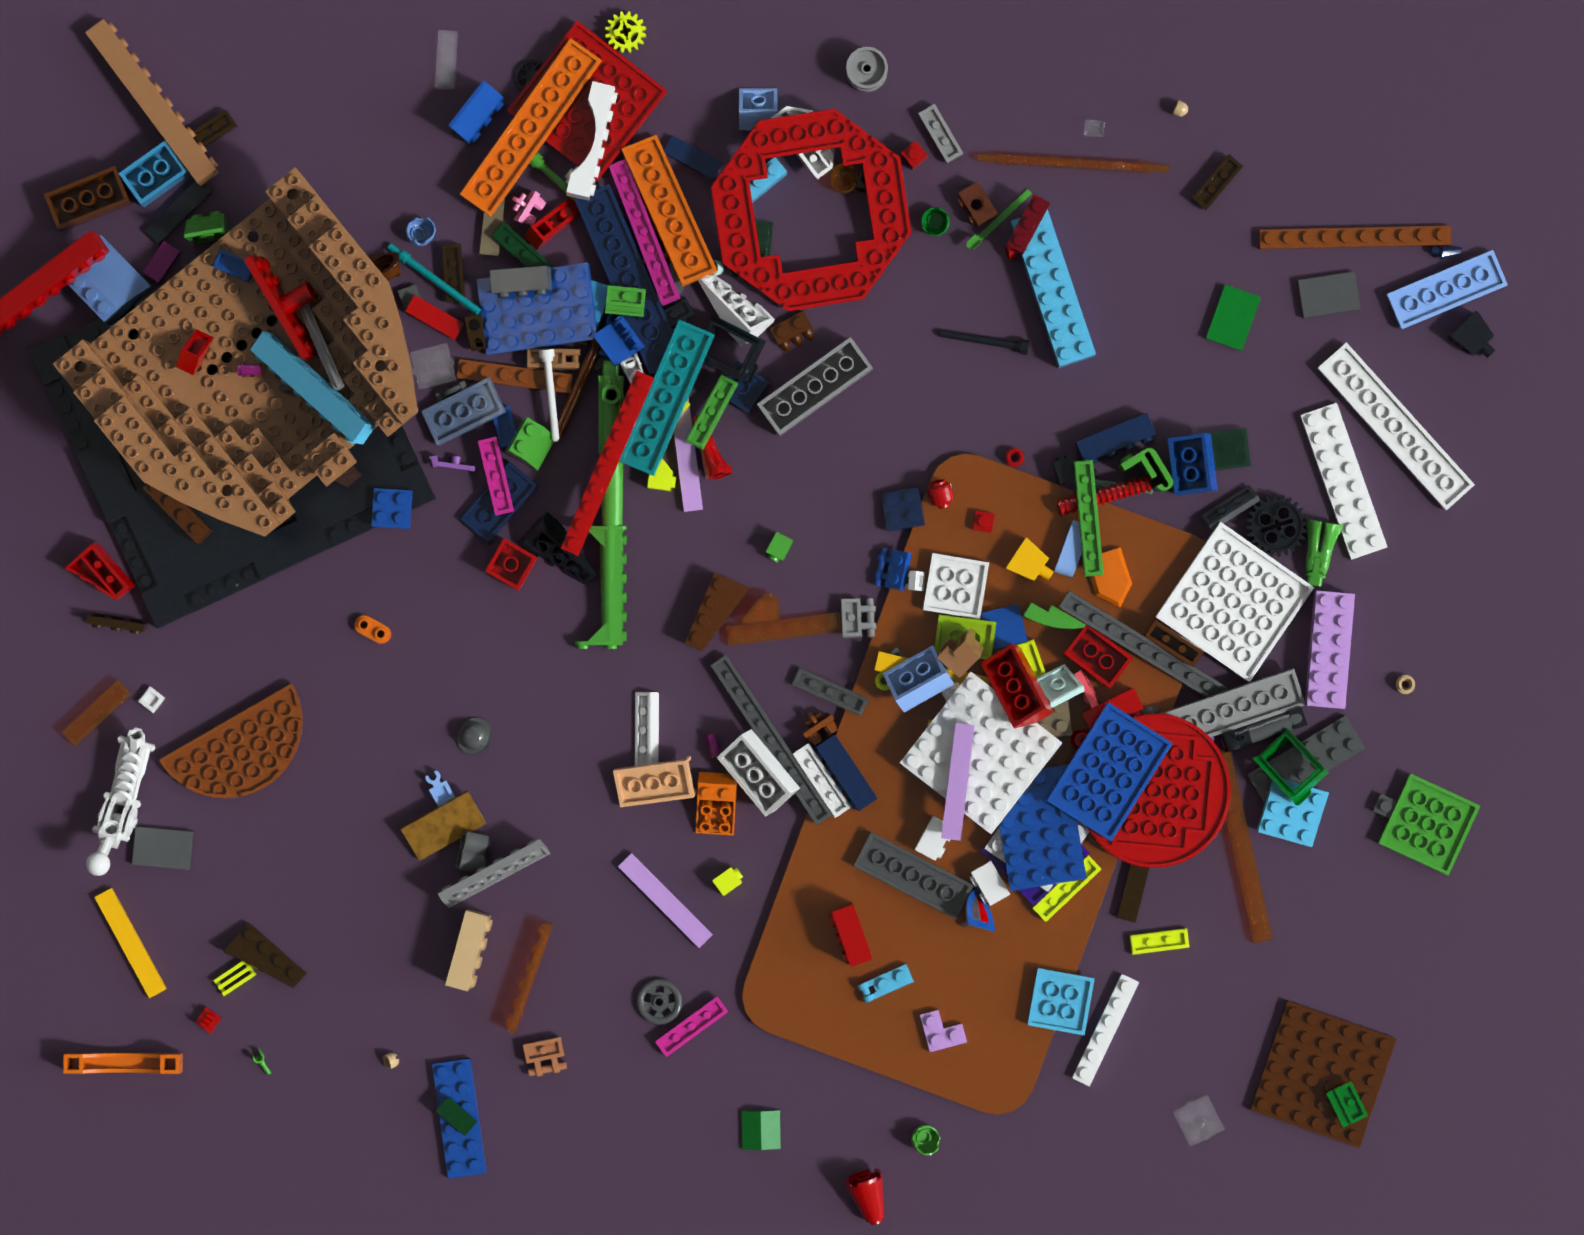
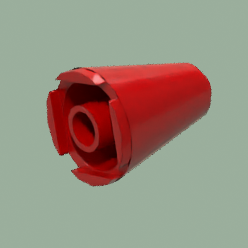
(867, 1193)

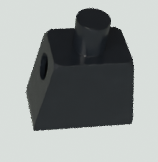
(1473, 336)

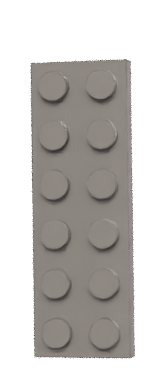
(494, 873)

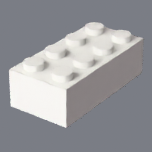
(758, 772)

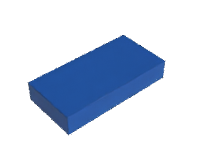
(232, 265)

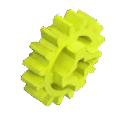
(616, 34)

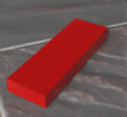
(434, 317)

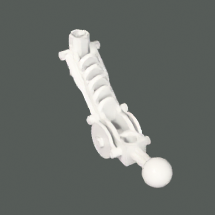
(128, 774)

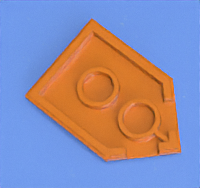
(1116, 579)

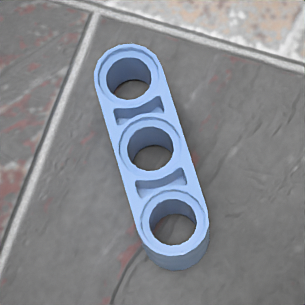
(1070, 552)

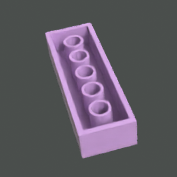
(1329, 649)

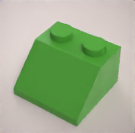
(530, 443)

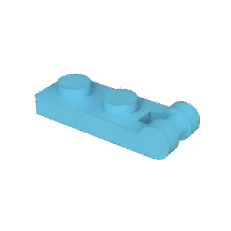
(886, 983)

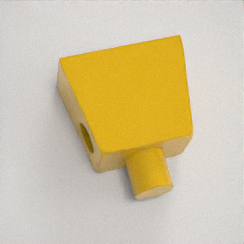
(1029, 562)

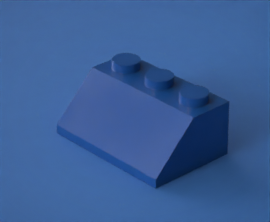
(476, 113)

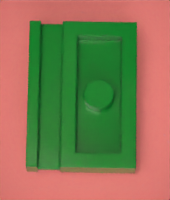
(1346, 1104)

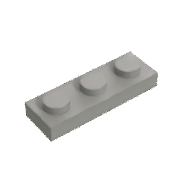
(940, 133)

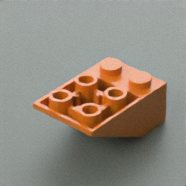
(716, 803)

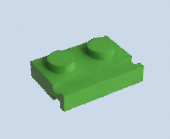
(625, 301)

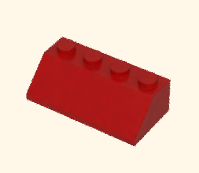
(1017, 686)

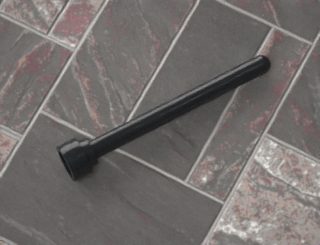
(1020, 346)

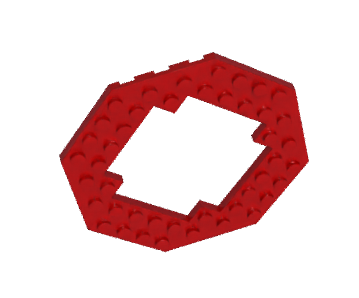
(737, 221)

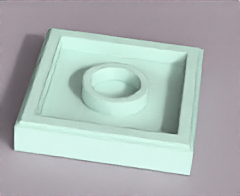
(1060, 685)

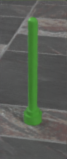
(538, 163)

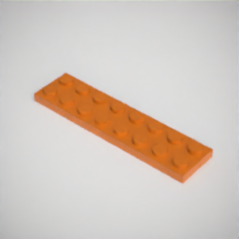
(669, 210)

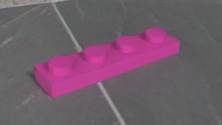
(496, 476)
(691, 1026)

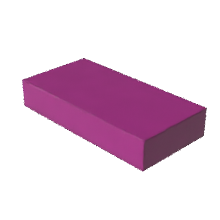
(161, 262)

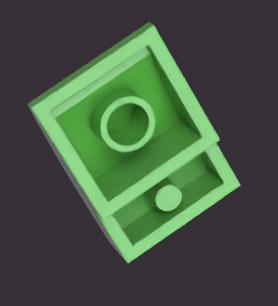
(1052, 618)

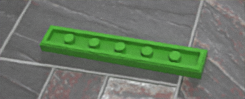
(1088, 518)

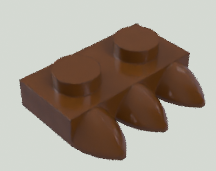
(791, 330)

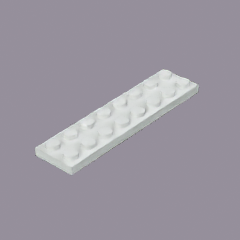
(1343, 481)

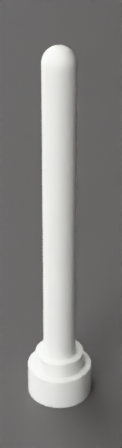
(547, 357)

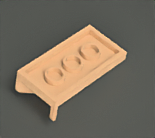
(654, 783)

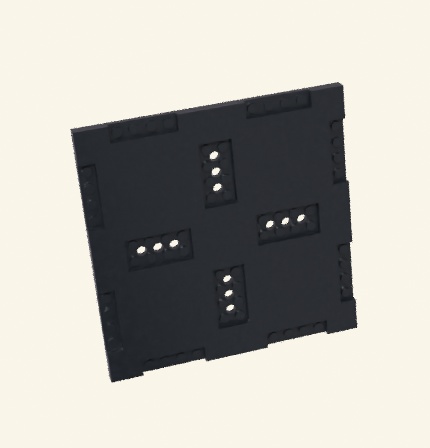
(167, 564)

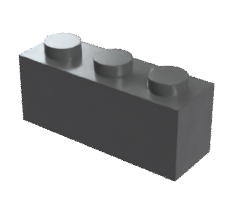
(521, 281)

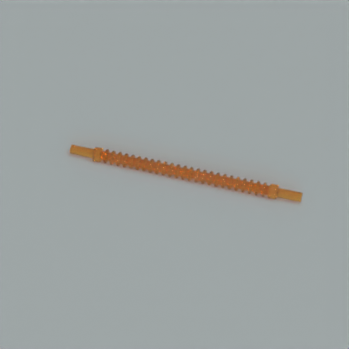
(1001, 158)

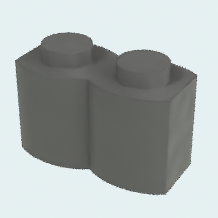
(472, 851)

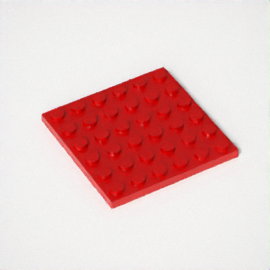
(576, 130)

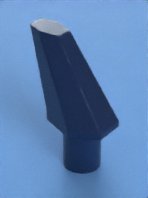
(1446, 251)

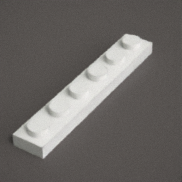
(1105, 1030)

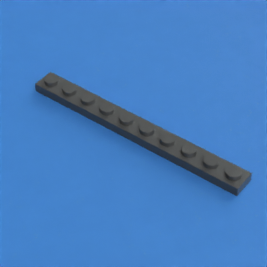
(1140, 644)
(770, 737)

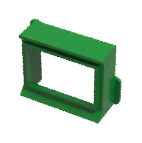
(1303, 791)

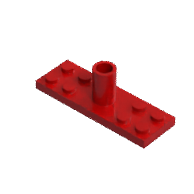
(285, 304)

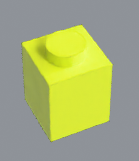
(728, 880)

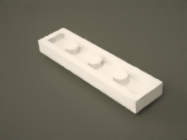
(821, 780)

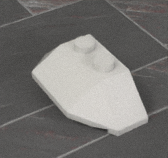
(818, 161)

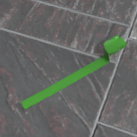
(976, 240)

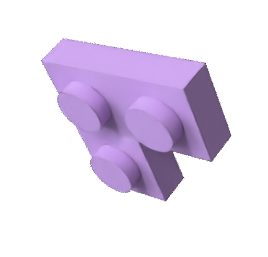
(940, 1037)

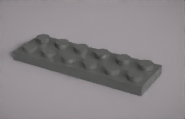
(1329, 746)
(913, 875)

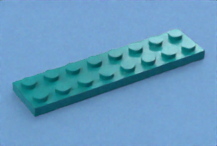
(667, 397)

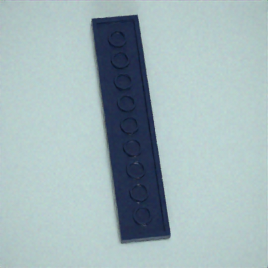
(626, 269)

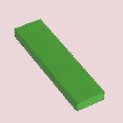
(711, 412)

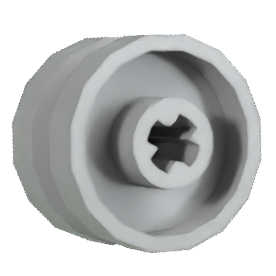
(863, 80)

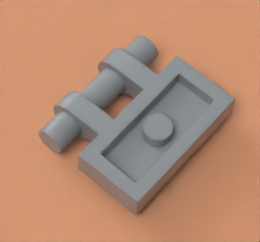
(851, 618)

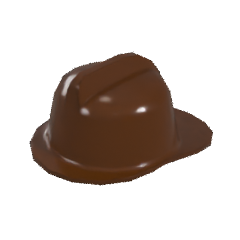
(387, 264)

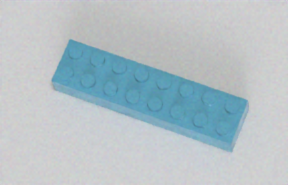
(1056, 296)

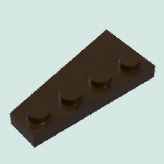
(259, 952)

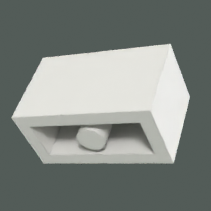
(931, 842)
(990, 883)

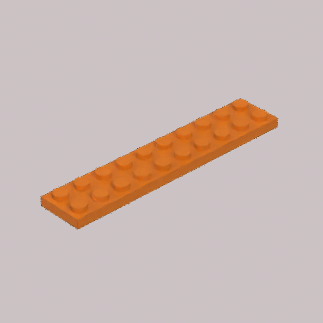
(530, 127)

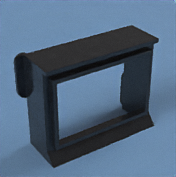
(749, 365)

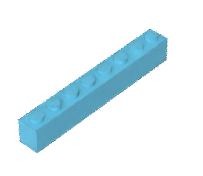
(313, 388)

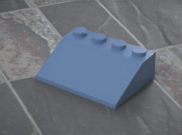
(110, 286)

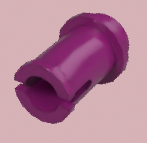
(249, 369)
(713, 745)

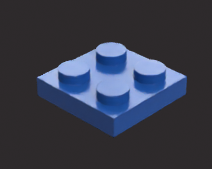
(392, 508)

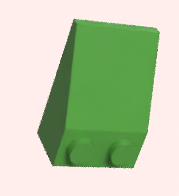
(207, 228)

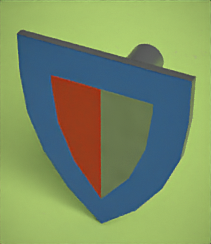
(978, 913)

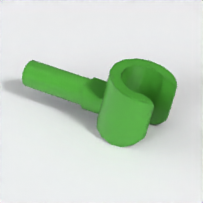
(260, 1059)

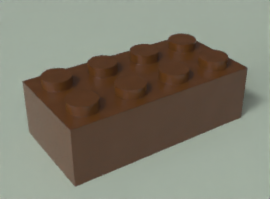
(88, 199)

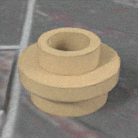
(1411, 684)

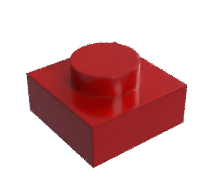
(983, 521)

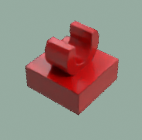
(208, 1020)

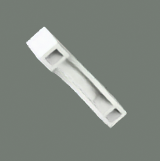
(582, 179)

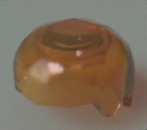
(843, 178)

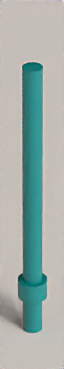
(406, 258)

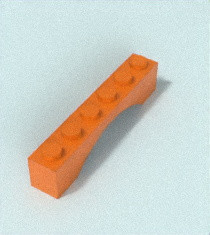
(123, 1063)

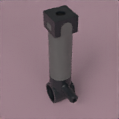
(1263, 729)

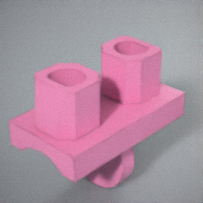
(523, 214)

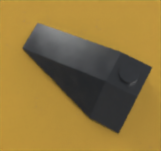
(545, 541)

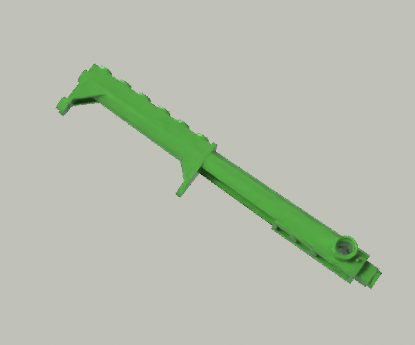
(611, 532)

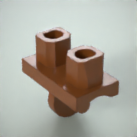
(827, 723)

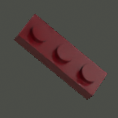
(1028, 224)

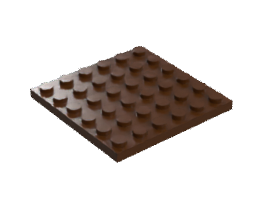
(1313, 1057)

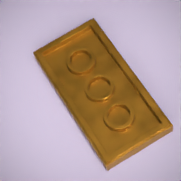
(443, 825)

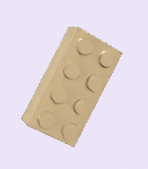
(468, 950)

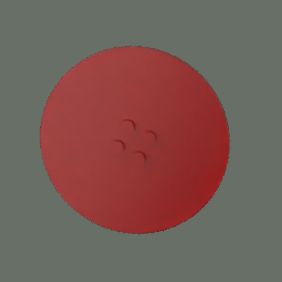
(1181, 802)

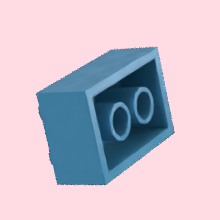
(154, 173)

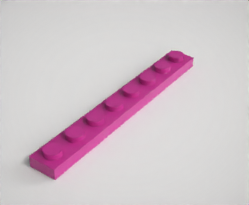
(644, 232)

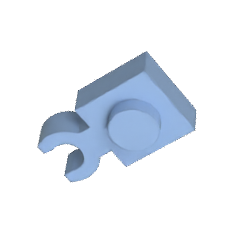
(441, 791)

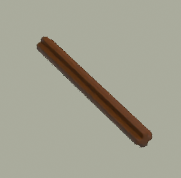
(578, 387)

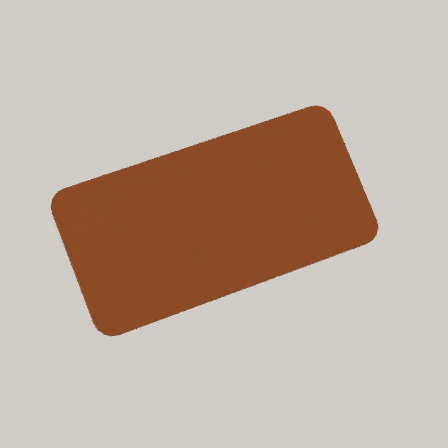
(968, 974)

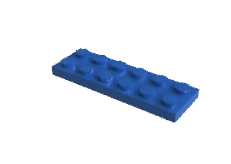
(462, 1153)

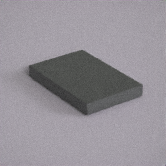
(1328, 294)
(162, 848)

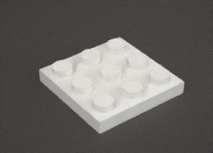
(956, 586)

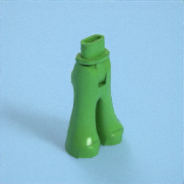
(1318, 561)

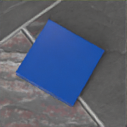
(1008, 625)

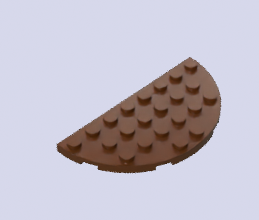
(242, 751)

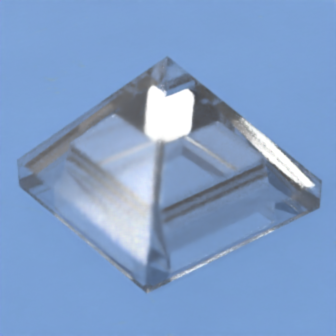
(1094, 128)

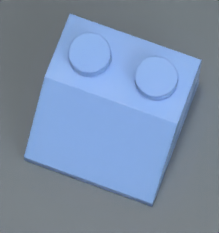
(756, 105)

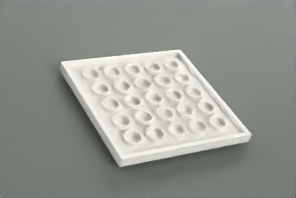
(1234, 602)
(1001, 757)

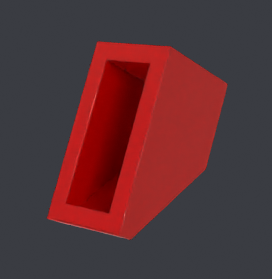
(194, 352)

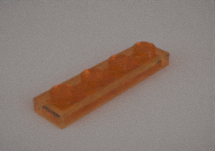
(96, 713)

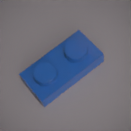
(505, 427)

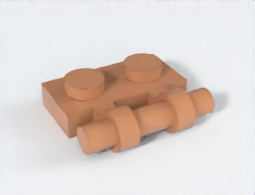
(542, 1051)

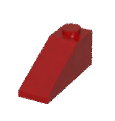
(552, 224)

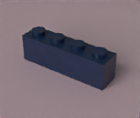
(1116, 438)
(846, 772)

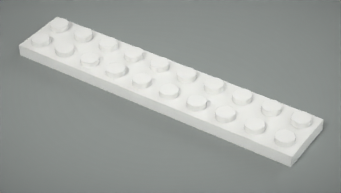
(1396, 426)

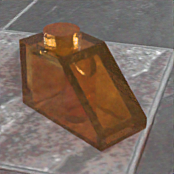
(763, 610)

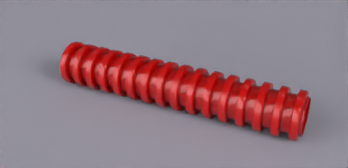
(1108, 494)

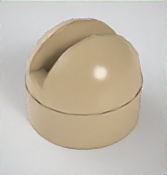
(1180, 109)
(390, 1060)

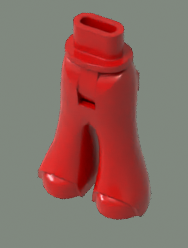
(713, 463)

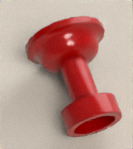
(1077, 738)

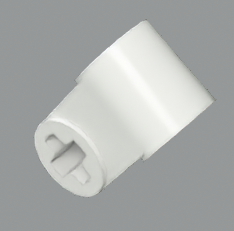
(631, 365)

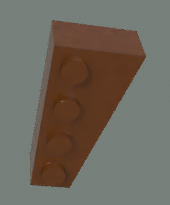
(716, 607)

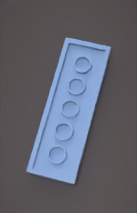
(1446, 289)

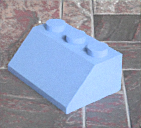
(917, 679)

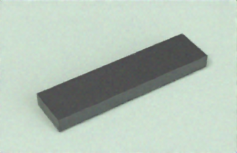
(830, 691)

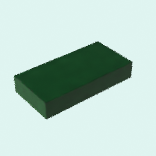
(456, 1116)

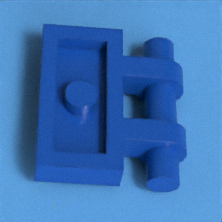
(897, 569)

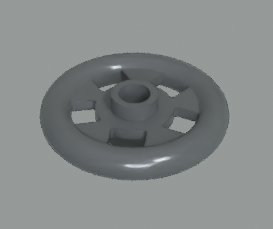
(669, 988)

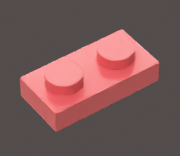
(1090, 696)

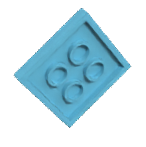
(1292, 822)
(1060, 1001)

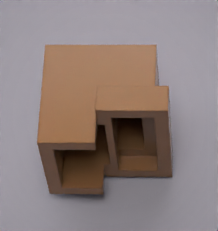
(961, 654)

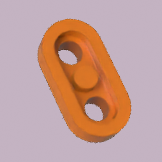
(372, 629)

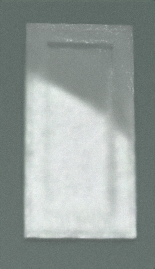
(958, 703)

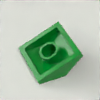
(761, 1130)

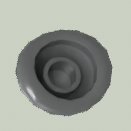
(474, 736)

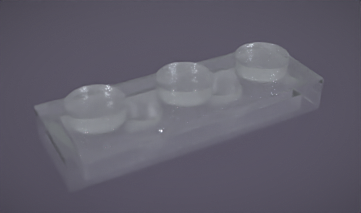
(446, 59)

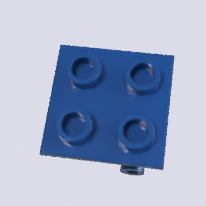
(618, 341)

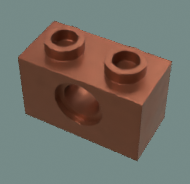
(976, 193)

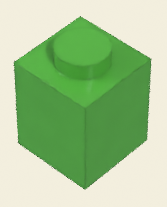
(779, 547)

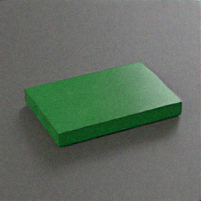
(1233, 317)

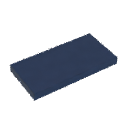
(481, 514)

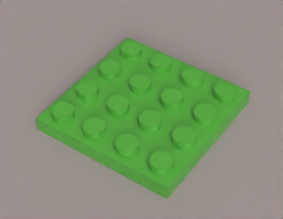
(1429, 824)

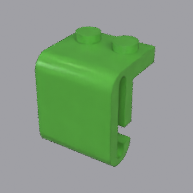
(1130, 460)

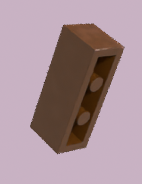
(1174, 642)

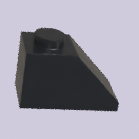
(1065, 469)

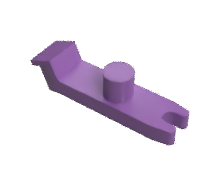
(455, 464)

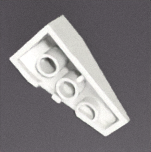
(735, 307)

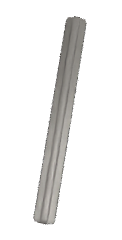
(321, 347)

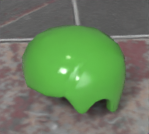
(925, 1140)

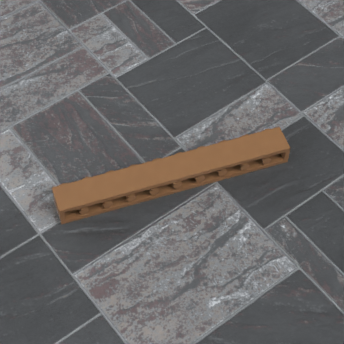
(151, 101)

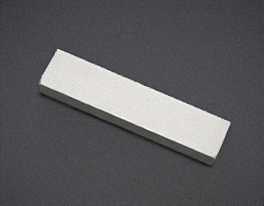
(646, 728)

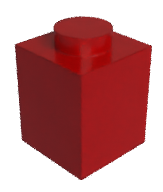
(914, 155)

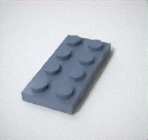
(463, 411)

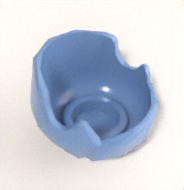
(420, 231)

